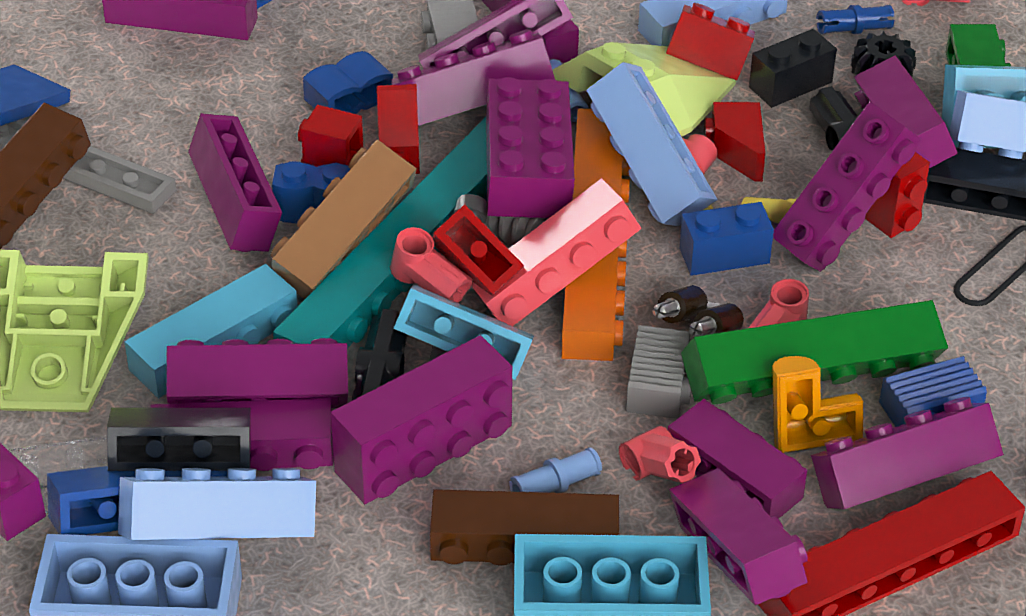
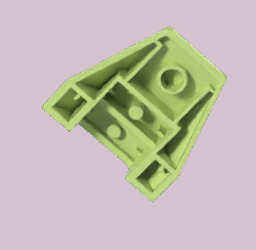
(681, 86)
(63, 328)

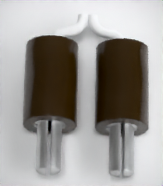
(691, 303)

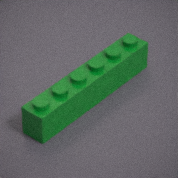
(841, 345)

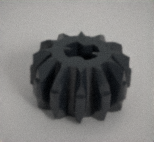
(880, 48)

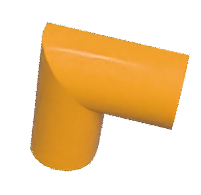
(801, 415)

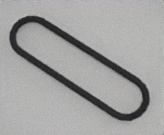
(981, 263)

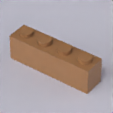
(344, 218)

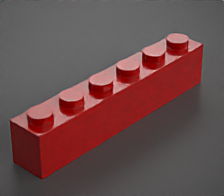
(903, 548)

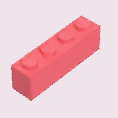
(562, 251)

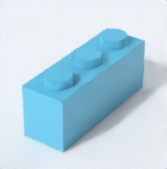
(452, 324)

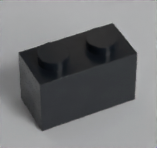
(792, 67)

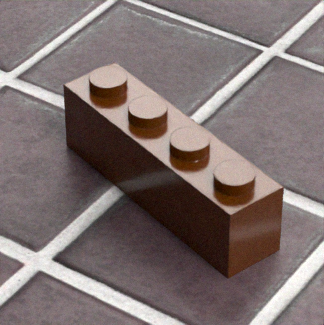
(37, 163)
(484, 523)

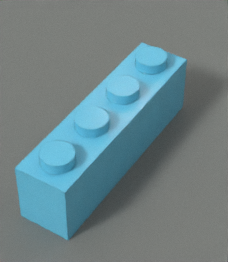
(241, 310)

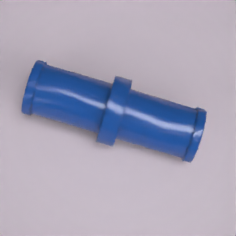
(855, 19)

